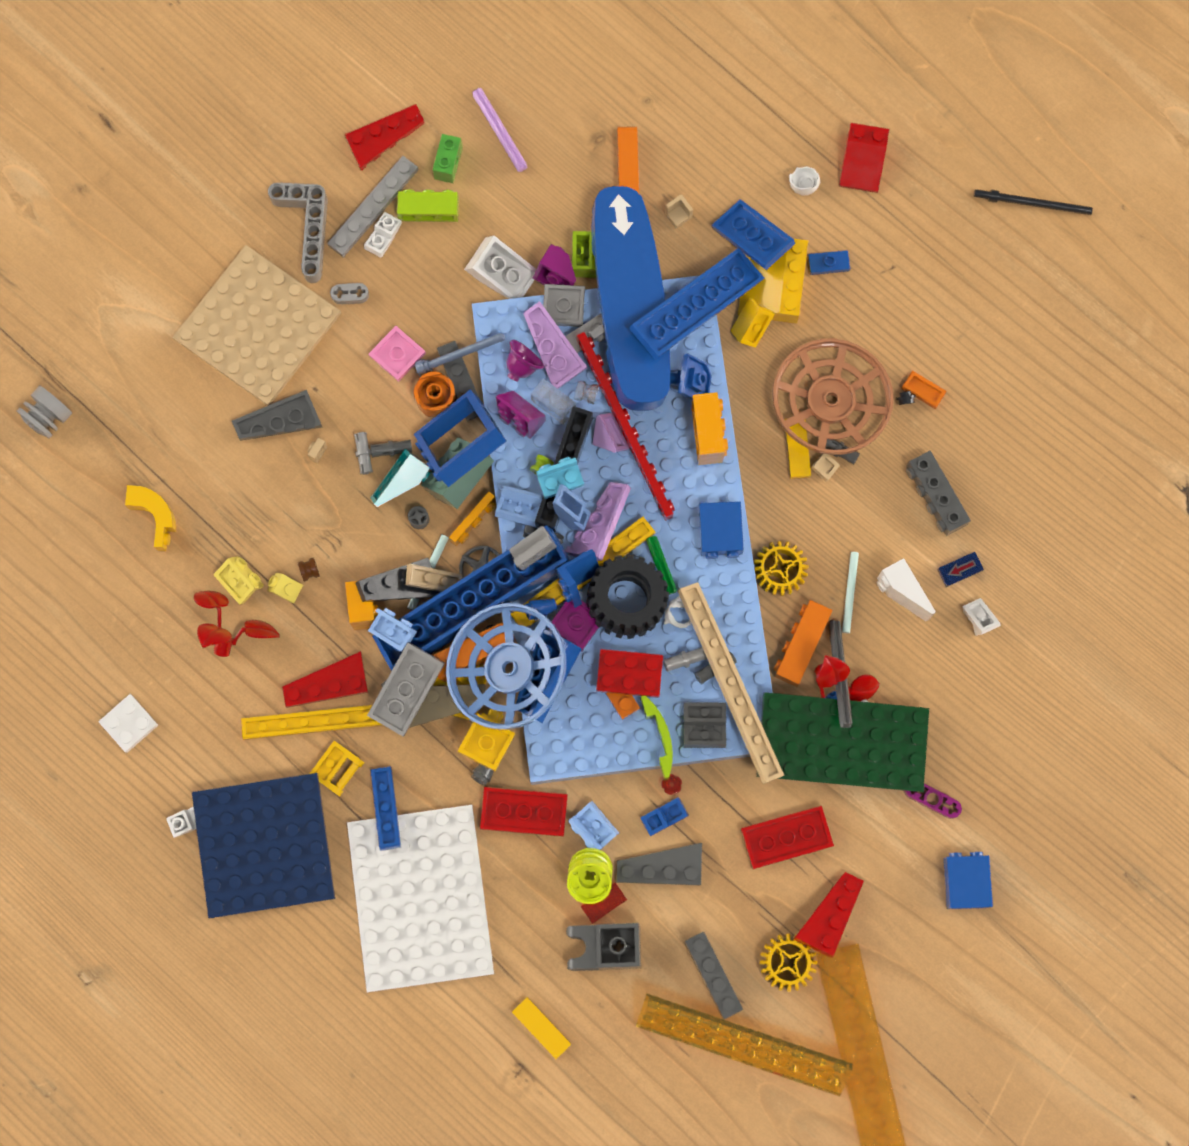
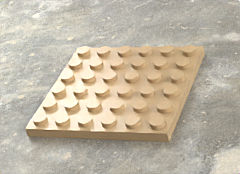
(257, 325)

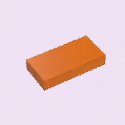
(924, 389)

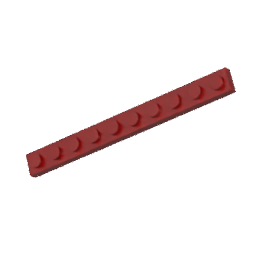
(629, 433)

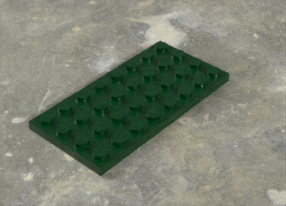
(878, 751)

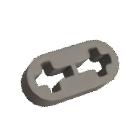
(348, 297)

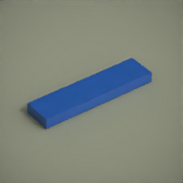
(385, 808)

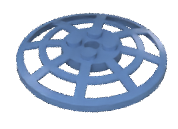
(498, 659)

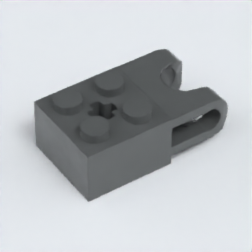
(600, 943)

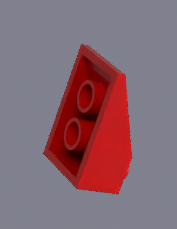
(864, 157)

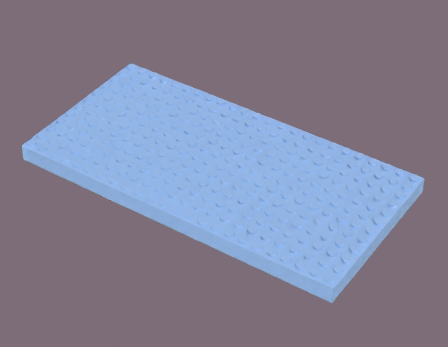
(582, 728)

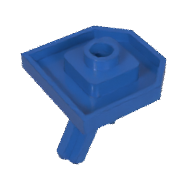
(692, 378)

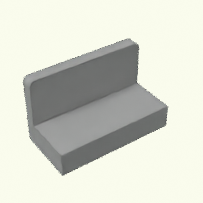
(532, 548)

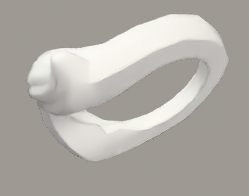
(669, 618)

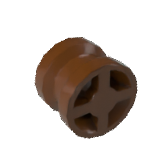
(308, 569)

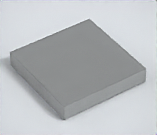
(565, 304)

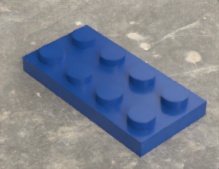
(753, 234)

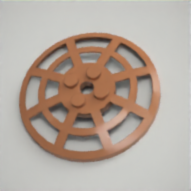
(837, 387)

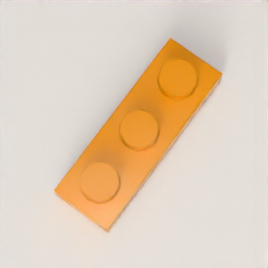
(473, 520)

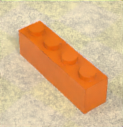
(804, 641)
(466, 650)

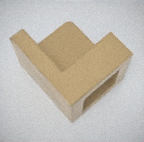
(678, 211)

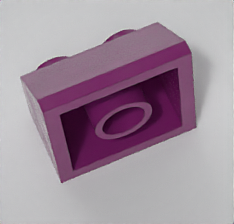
(555, 268)

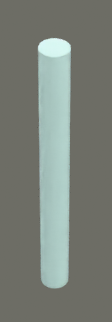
(433, 561)
(850, 592)

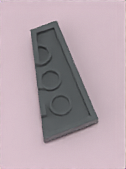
(282, 417)
(669, 867)

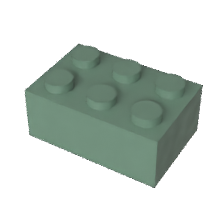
(459, 490)

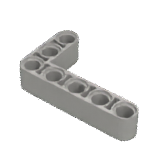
(311, 224)

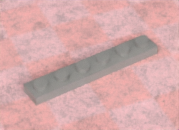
(373, 206)

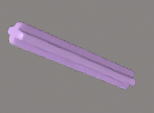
(499, 130)

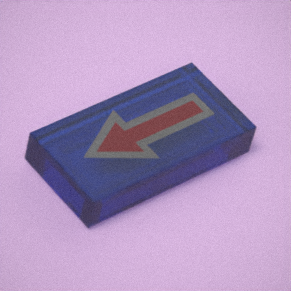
(960, 569)

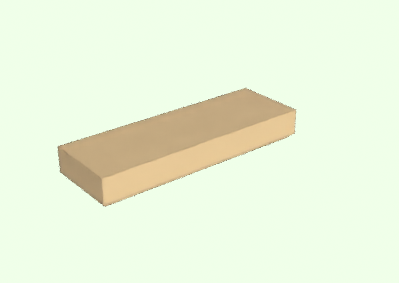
(430, 578)

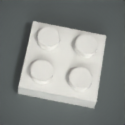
(128, 723)

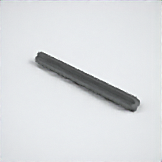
(842, 687)

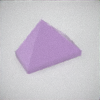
(608, 434)

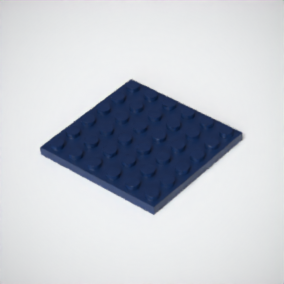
(263, 845)

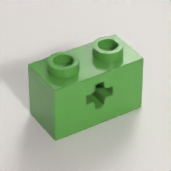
(447, 158)

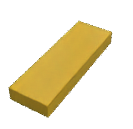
(797, 454)
(541, 1028)

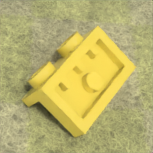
(238, 579)

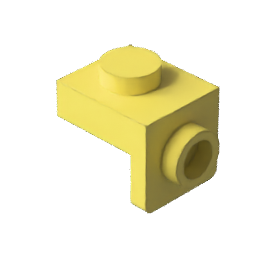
(284, 587)

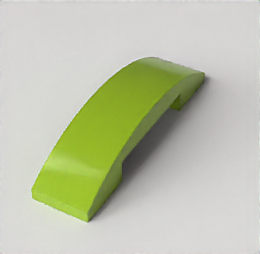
(650, 712)

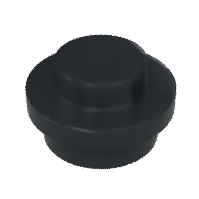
(906, 398)

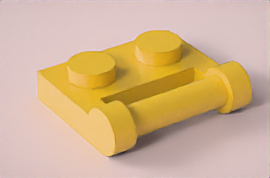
(330, 765)

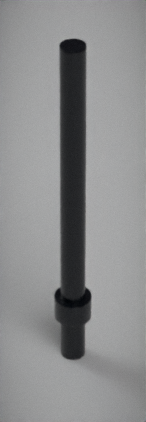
(995, 196)

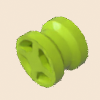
(540, 461)

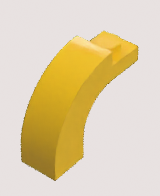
(147, 500)

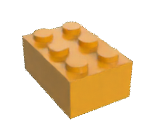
(709, 428)

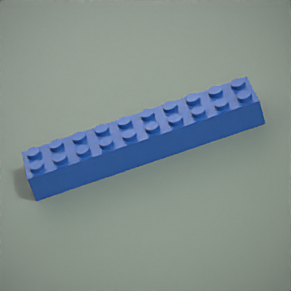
(490, 585)

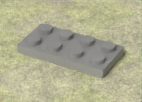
(406, 689)

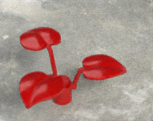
(210, 634)
(835, 670)

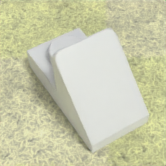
(980, 616)

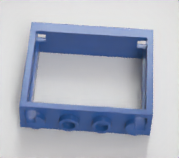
(471, 454)

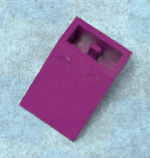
(519, 413)

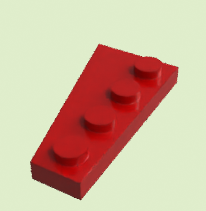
(377, 137)
(332, 682)

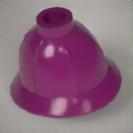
(522, 361)

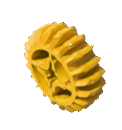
(777, 559)
(773, 973)

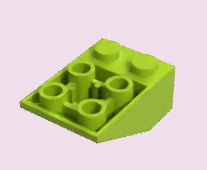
(582, 257)

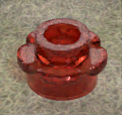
(674, 789)

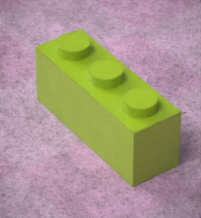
(428, 206)

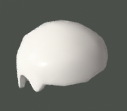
(804, 181)

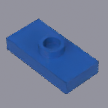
(829, 262)

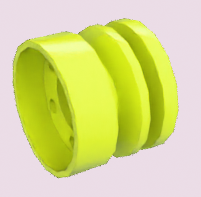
(585, 884)

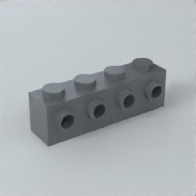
(938, 493)

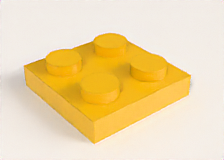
(486, 744)

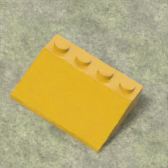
(781, 284)

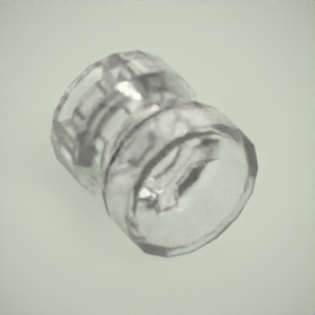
(586, 392)

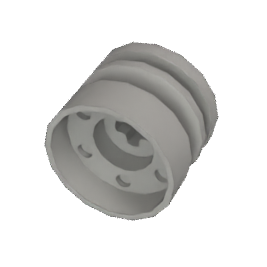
(44, 412)

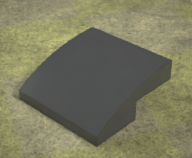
(704, 725)

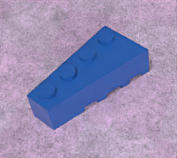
(572, 652)

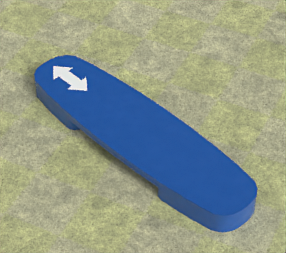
(628, 290)

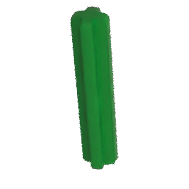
(660, 562)

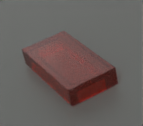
(600, 909)

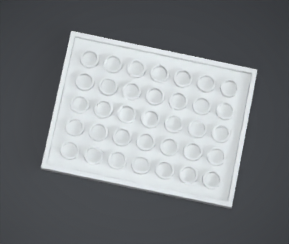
(422, 901)

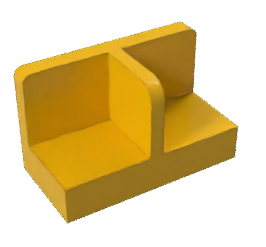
(752, 323)

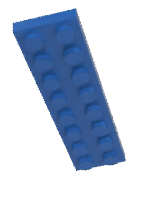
(696, 303)

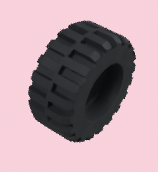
(638, 573)

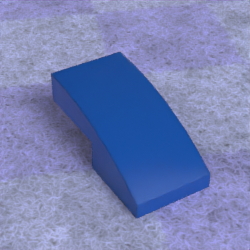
(664, 816)

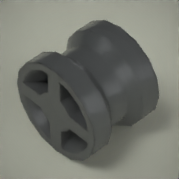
(417, 513)

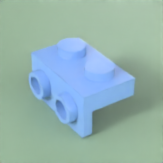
(518, 505)
(392, 630)
(593, 826)

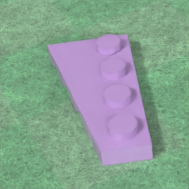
(556, 352)
(601, 522)

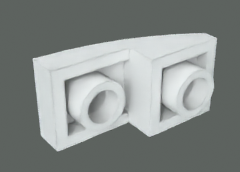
(383, 234)
(182, 822)

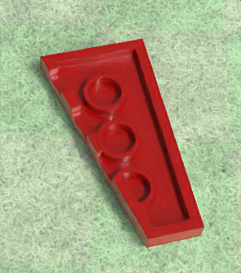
(828, 922)

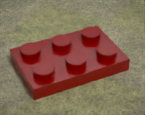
(629, 673)

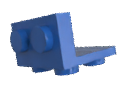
(575, 573)

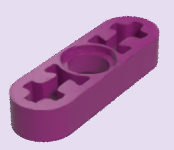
(944, 811)

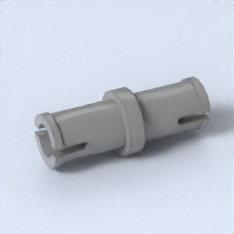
(363, 453)
(684, 659)

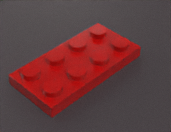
(523, 811)
(787, 837)

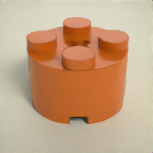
(429, 384)

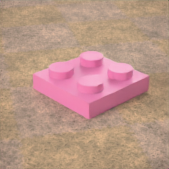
(397, 353)

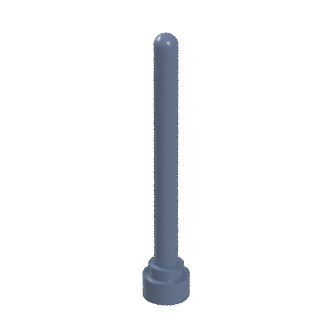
(424, 366)

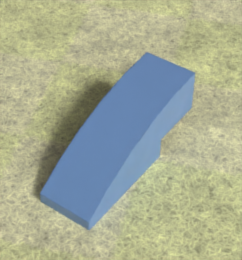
(571, 509)

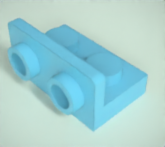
(563, 473)

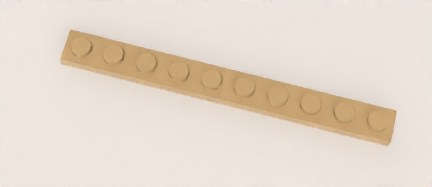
(730, 683)

